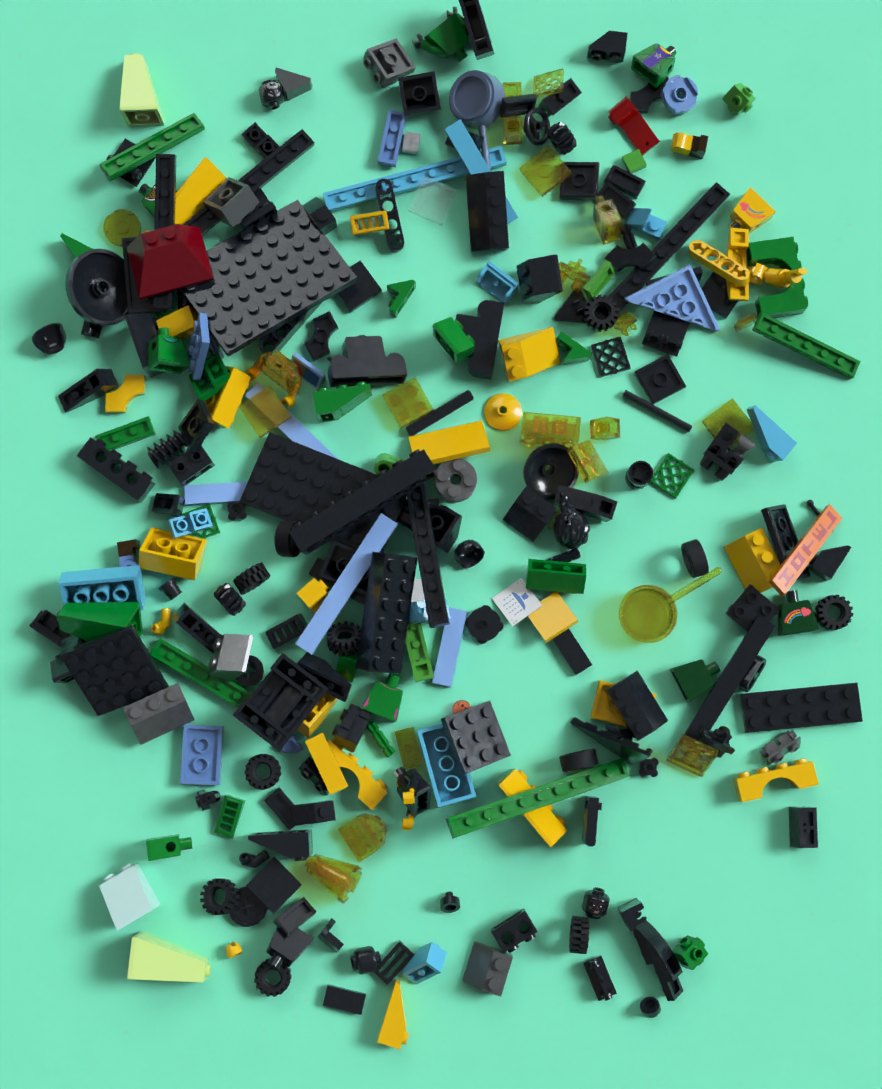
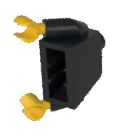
(414, 793)

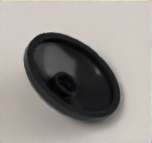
(561, 470)

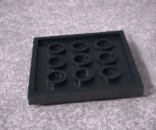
(114, 670)

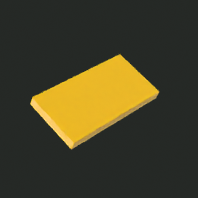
(452, 442)

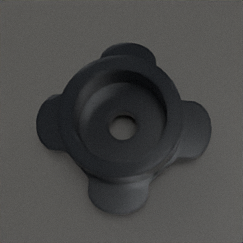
(232, 514)
(653, 766)

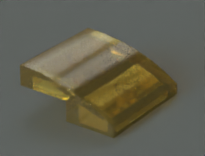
(587, 461)

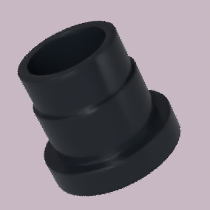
(170, 589)

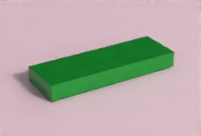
(127, 433)

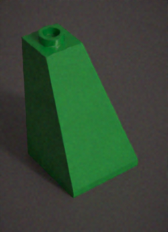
(99, 618)

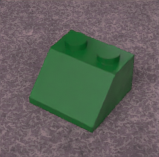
(453, 339)

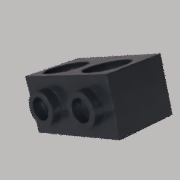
(511, 926)

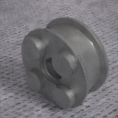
(458, 468)

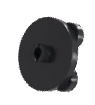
(484, 624)

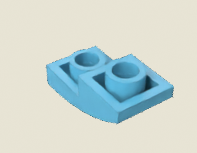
(189, 523)

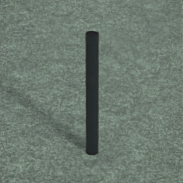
(656, 410)

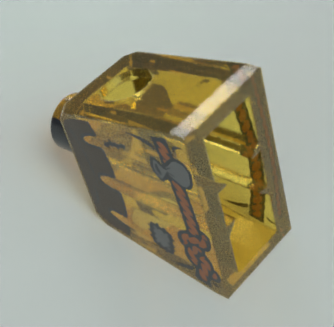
(607, 220)

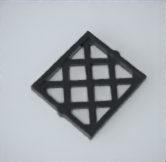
(597, 359)

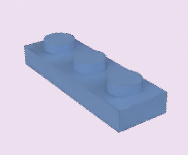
(392, 138)

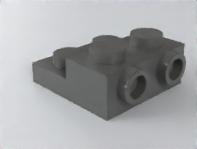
(388, 62)

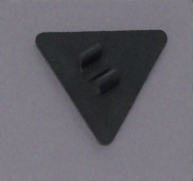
(573, 308)

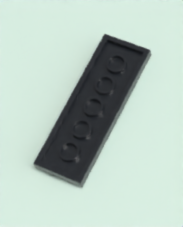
(801, 707)

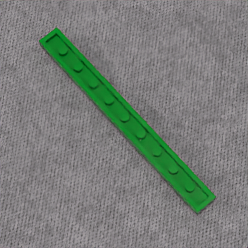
(536, 798)

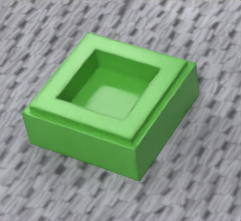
(634, 161)

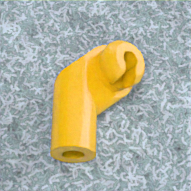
(162, 625)

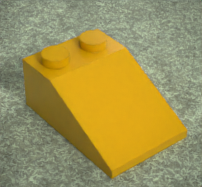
(529, 353)

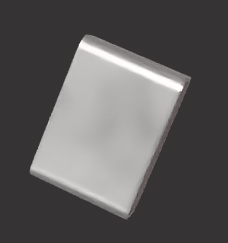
(411, 143)

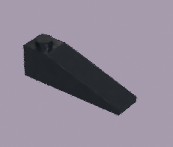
(444, 522)

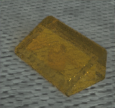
(408, 748)

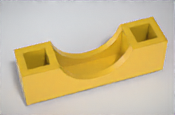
(751, 786)
(370, 791)

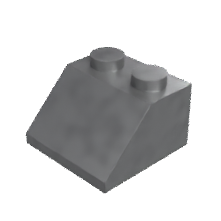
(230, 656)

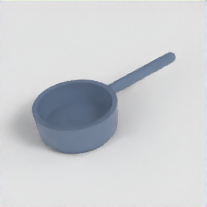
(477, 102)

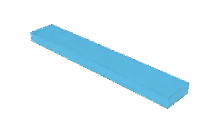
(472, 157)

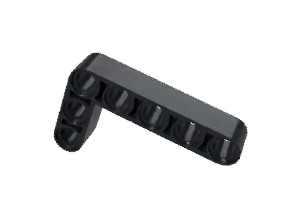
(289, 328)

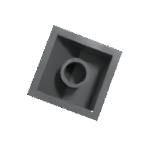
(231, 201)
(487, 968)

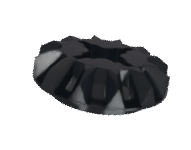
(254, 677)

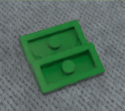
(212, 378)

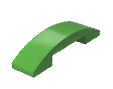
(418, 653)

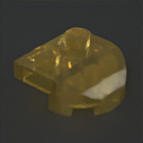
(364, 835)

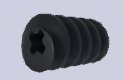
(166, 448)

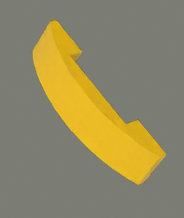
(736, 250)

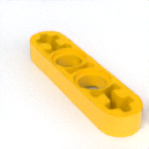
(707, 251)

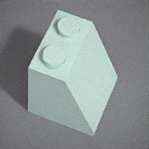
(128, 895)

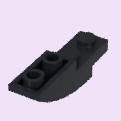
(657, 952)

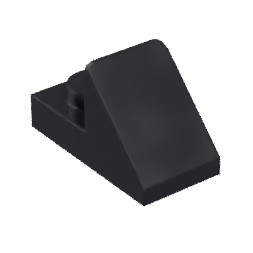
(168, 504)

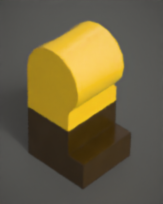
(689, 145)

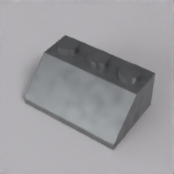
(158, 713)

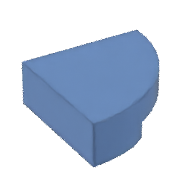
(292, 746)

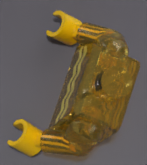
(281, 371)

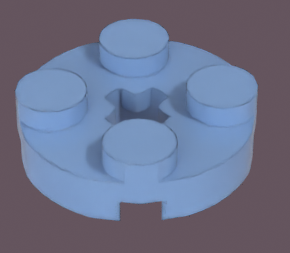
(670, 99)

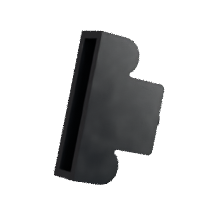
(477, 28)
(485, 333)
(366, 362)

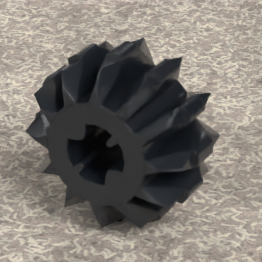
(561, 138)
(229, 599)

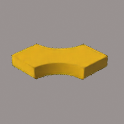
(119, 399)

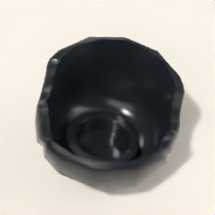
(468, 553)

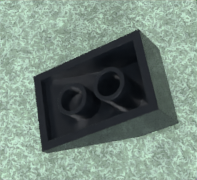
(292, 844)

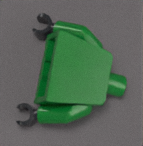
(446, 38)

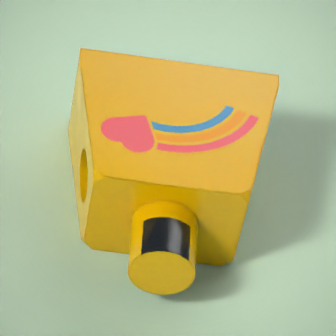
(751, 212)

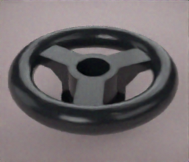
(532, 127)

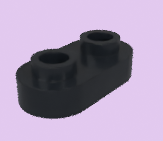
(752, 674)

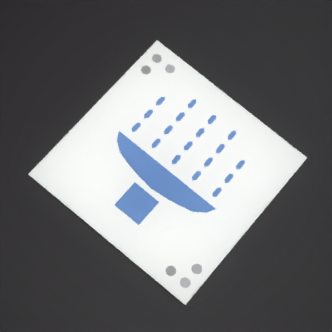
(516, 602)

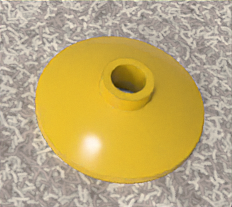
(499, 420)

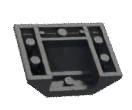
(281, 702)

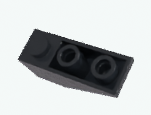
(588, 503)

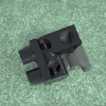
(721, 453)

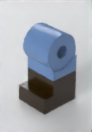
(127, 552)

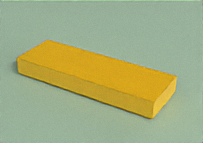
(326, 763)

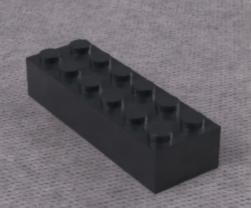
(386, 613)

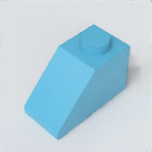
(425, 963)

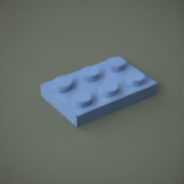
(199, 346)
(202, 755)

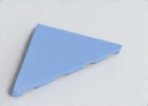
(678, 297)

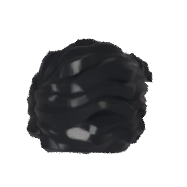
(570, 525)

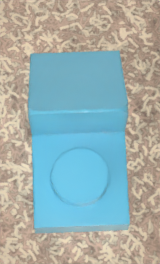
(642, 221)

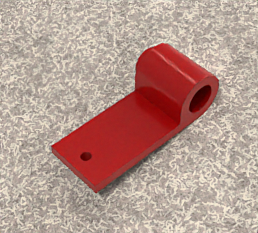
(633, 124)

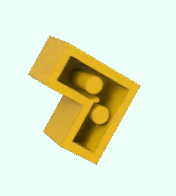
(314, 594)

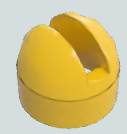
(233, 950)

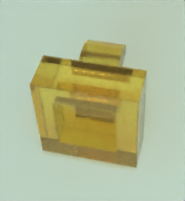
(624, 321)

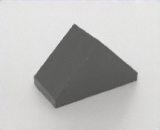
(293, 83)

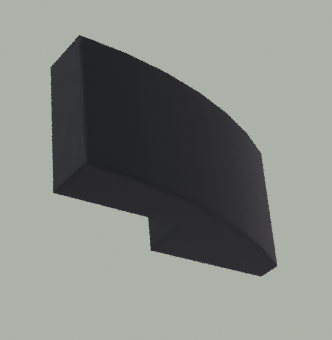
(260, 140)

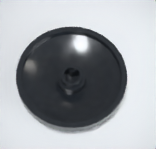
(98, 287)

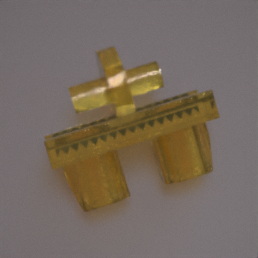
(574, 272)

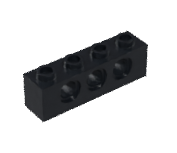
(90, 454)

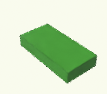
(599, 280)

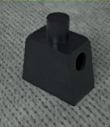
(287, 949)

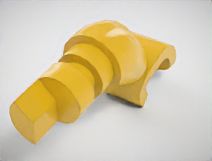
(775, 277)

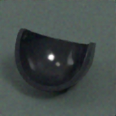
(50, 338)

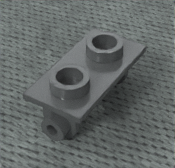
(776, 753)

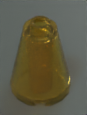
(334, 875)

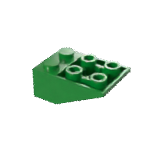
(337, 402)

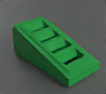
(237, 801)

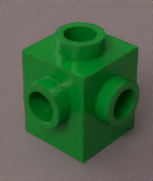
(690, 952)

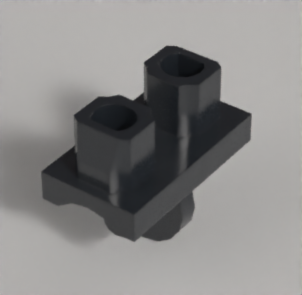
(717, 739)

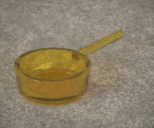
(651, 612)

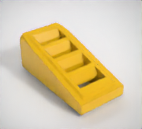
(355, 225)

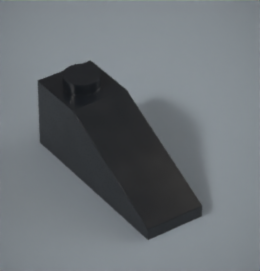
(88, 389)
(196, 626)
(327, 675)

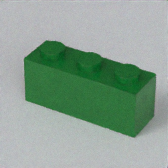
(556, 576)

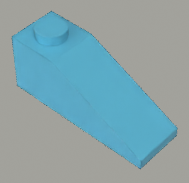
(771, 437)

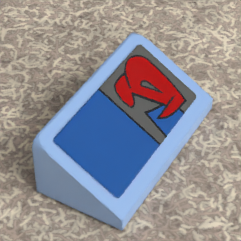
(308, 371)

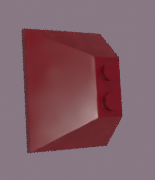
(169, 260)

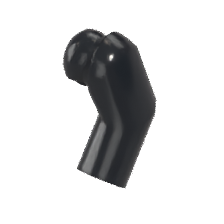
(253, 860)

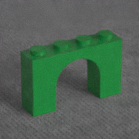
(783, 254)

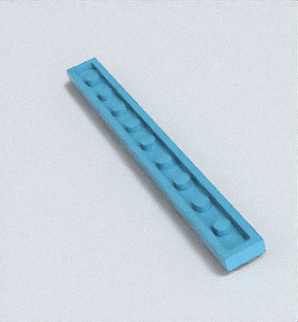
(405, 181)

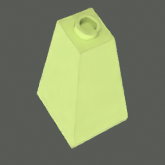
(138, 97)
(163, 961)

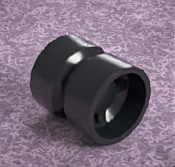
(639, 475)

